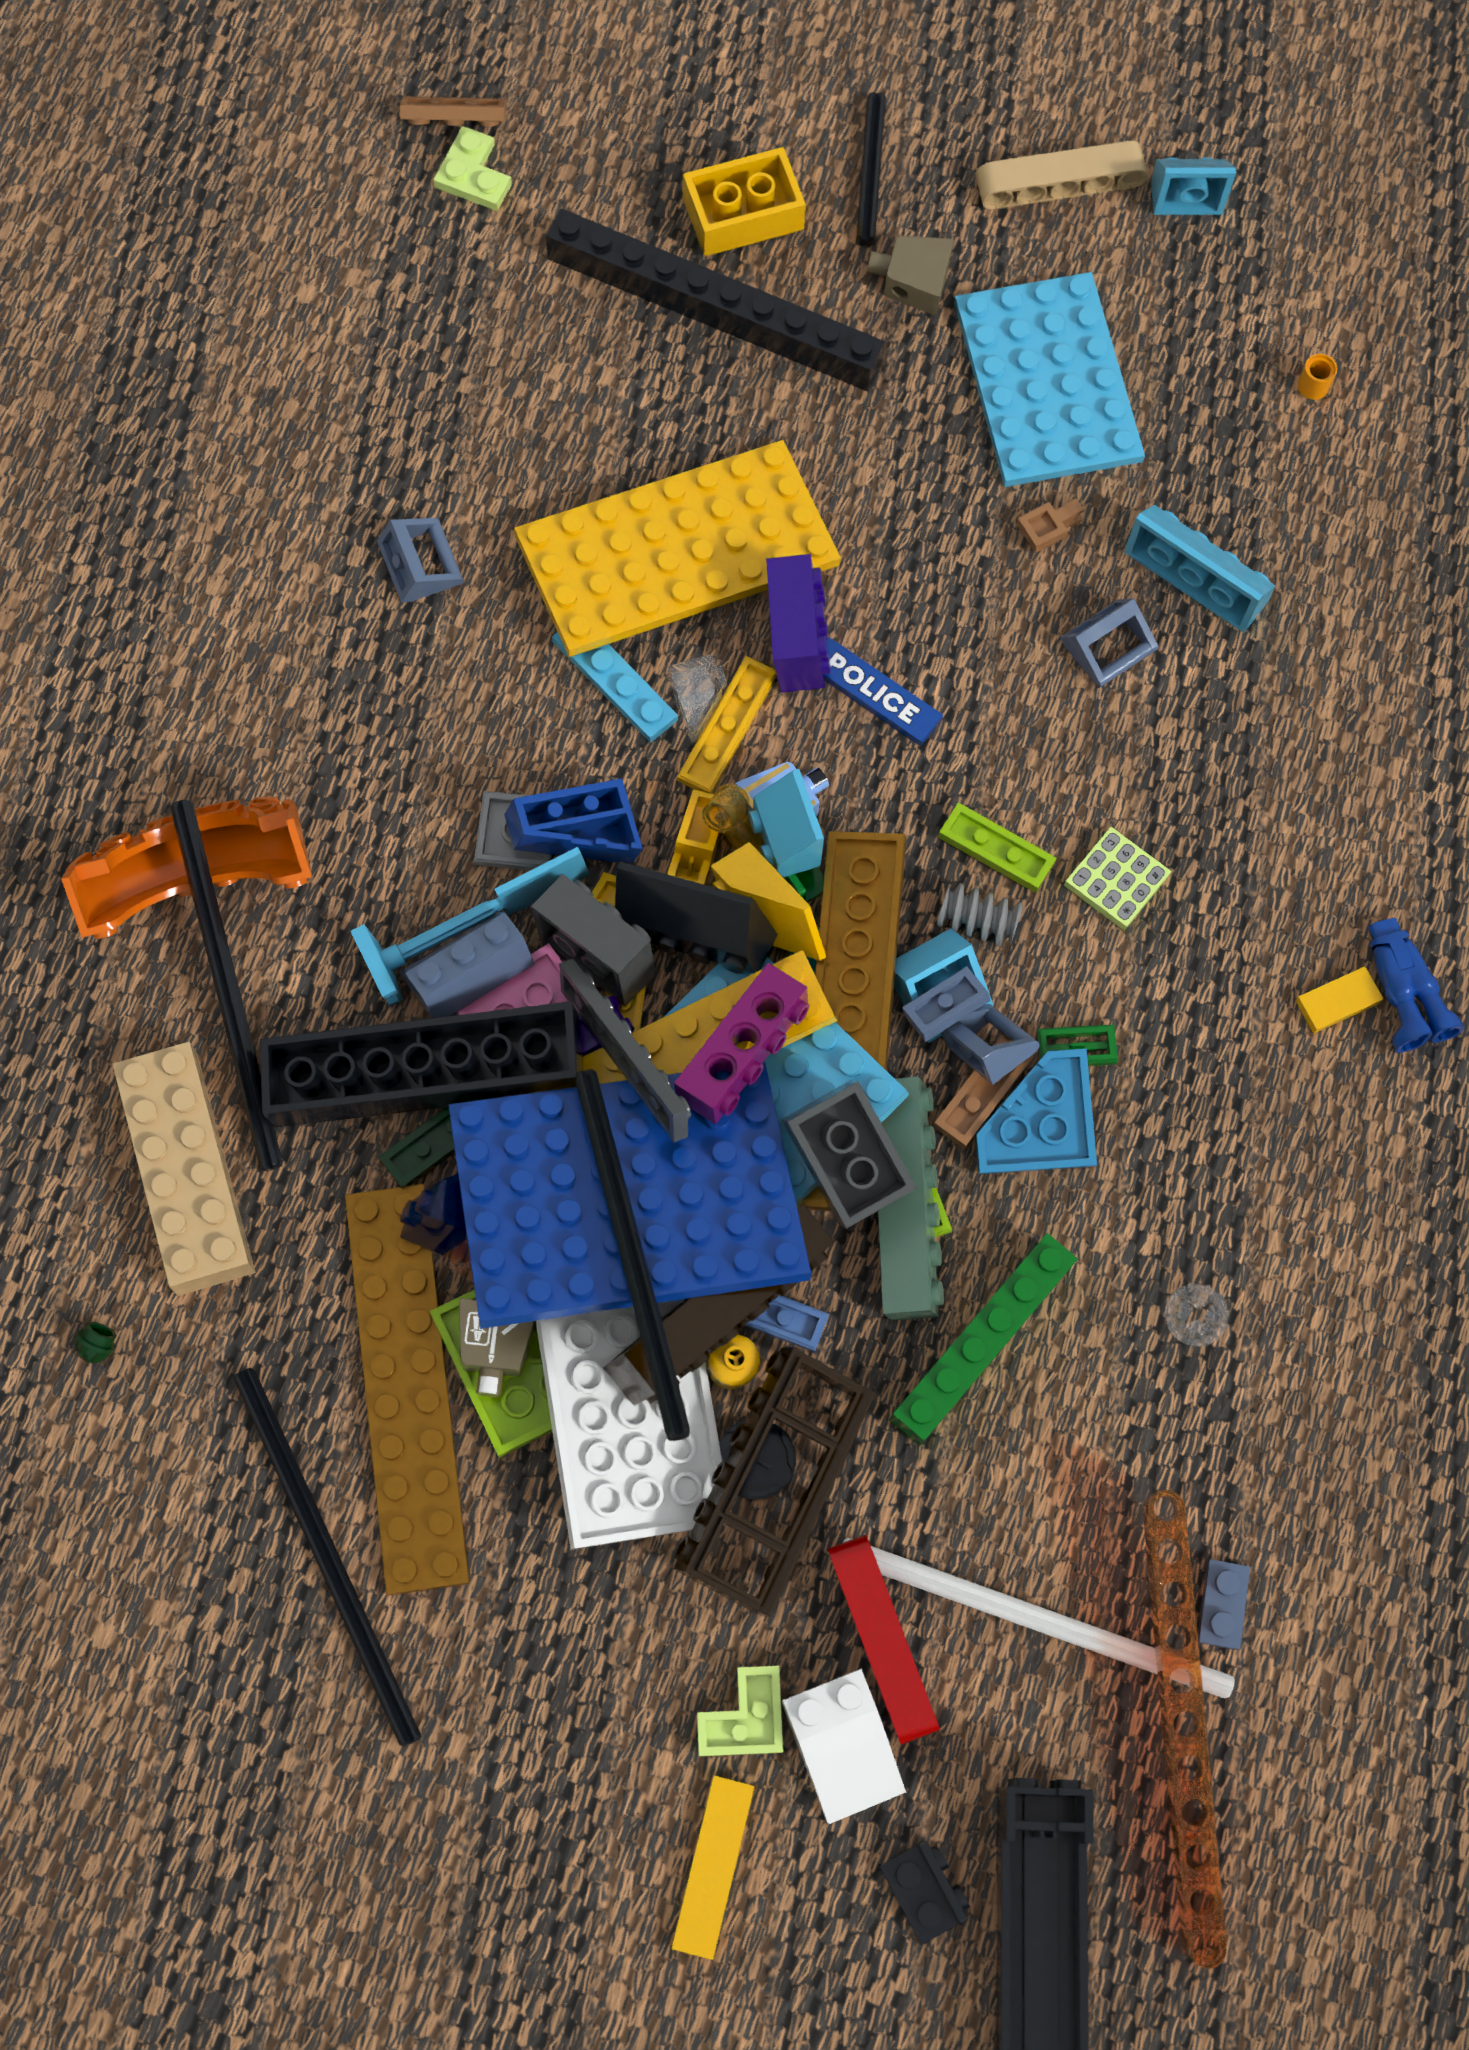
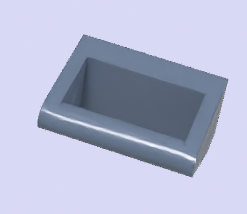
(404, 562)
(1098, 625)
(995, 1060)

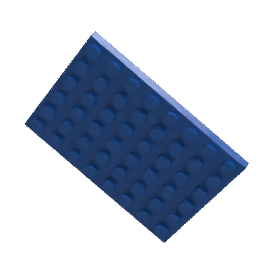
(707, 1209)

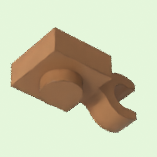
(1047, 526)

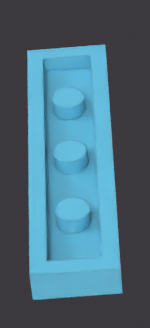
(624, 689)

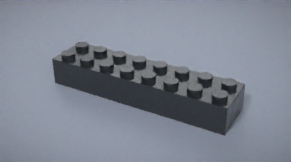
(419, 1064)

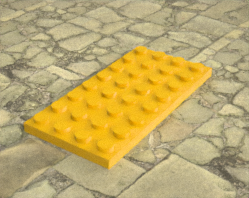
(672, 547)

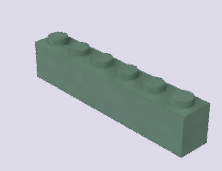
(908, 1224)

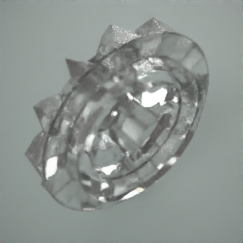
(1196, 1332)

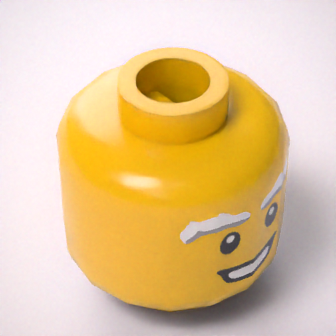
(735, 1375)

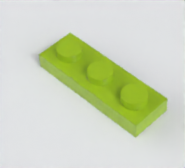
(997, 847)

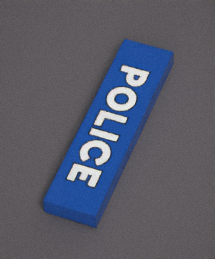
(880, 694)

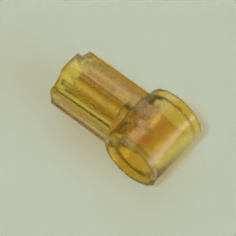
(729, 815)

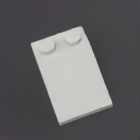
(844, 1746)

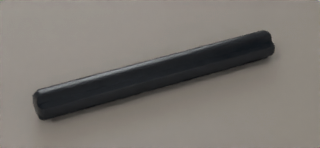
(871, 169)

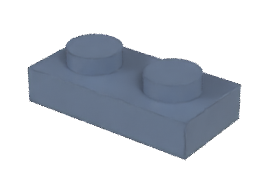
(946, 1004)
(1223, 1604)

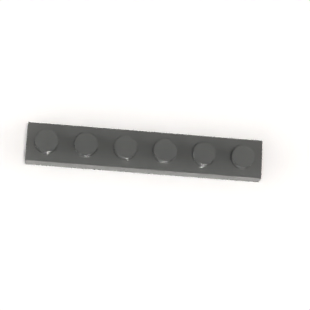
(629, 1056)

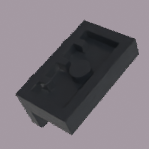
(924, 1891)

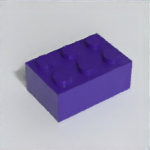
(798, 623)

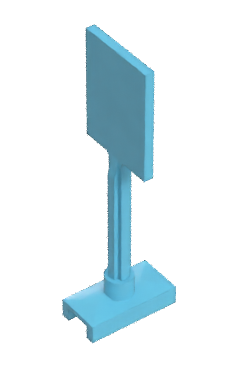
(511, 896)

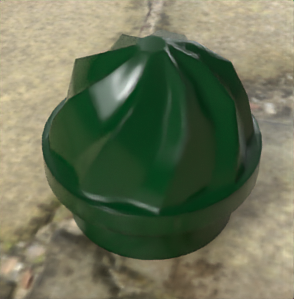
(95, 1342)

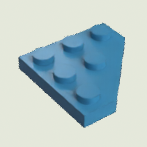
(1043, 1120)

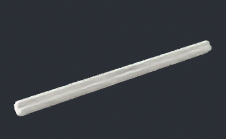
(1039, 1619)

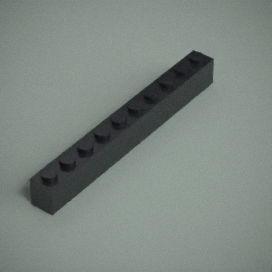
(714, 299)

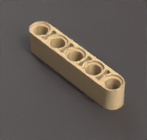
(1061, 174)

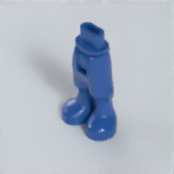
(1406, 977)

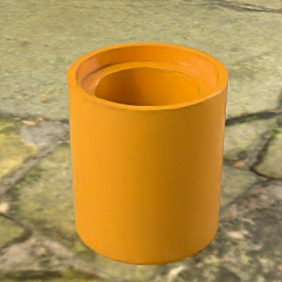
(1321, 366)

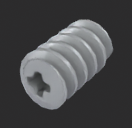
(980, 914)

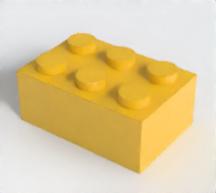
(743, 201)

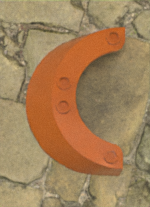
(147, 868)

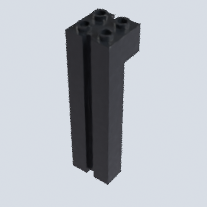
(1043, 1915)

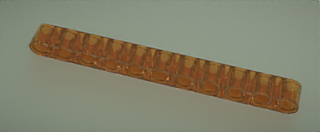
(1195, 1743)

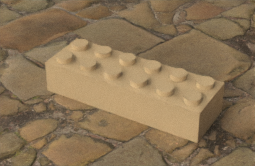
(183, 1169)

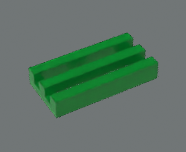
(1081, 1031)

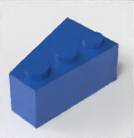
(585, 817)

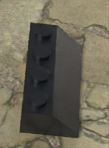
(694, 918)

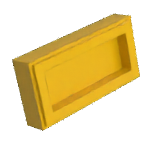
(1339, 999)

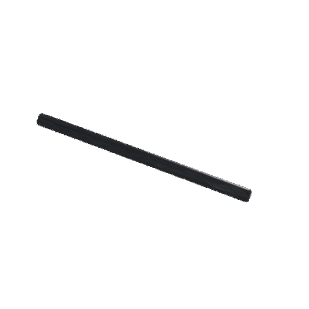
(225, 983)
(632, 1257)
(327, 1558)

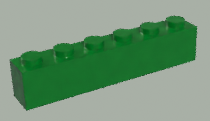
(983, 1339)

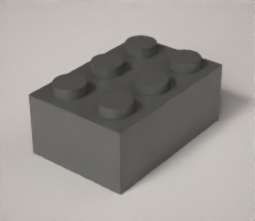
(595, 938)
(849, 1153)

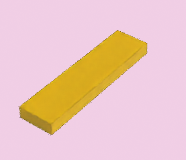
(727, 726)
(713, 1867)

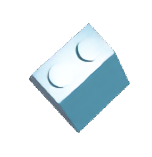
(1191, 186)
(787, 825)
(932, 964)

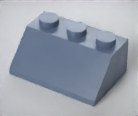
(468, 966)

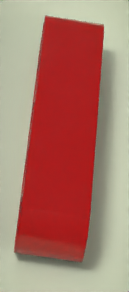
(883, 1639)

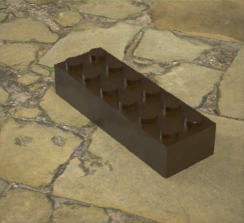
(708, 1323)

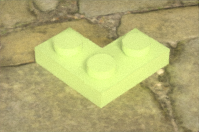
(465, 173)
(756, 1724)

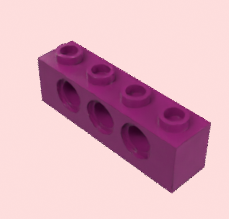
(768, 992)

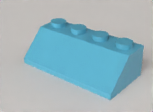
(1198, 567)

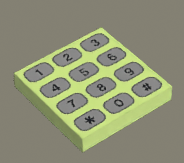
(1117, 878)

